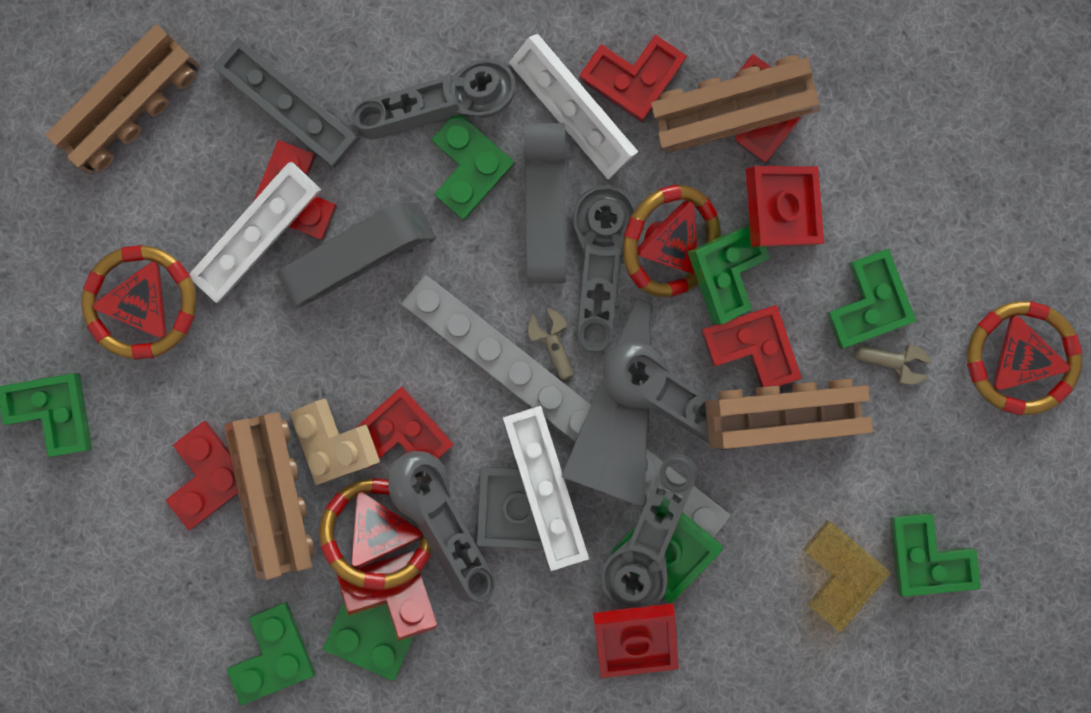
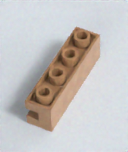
(120, 98)
(736, 104)
(787, 416)
(269, 495)

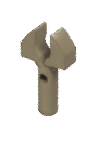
(553, 342)
(895, 361)

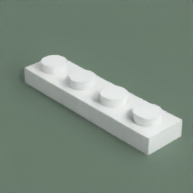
(573, 106)
(254, 232)
(545, 488)

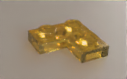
(852, 578)

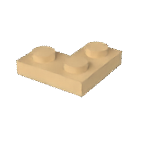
(325, 449)

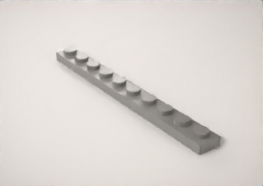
(534, 383)

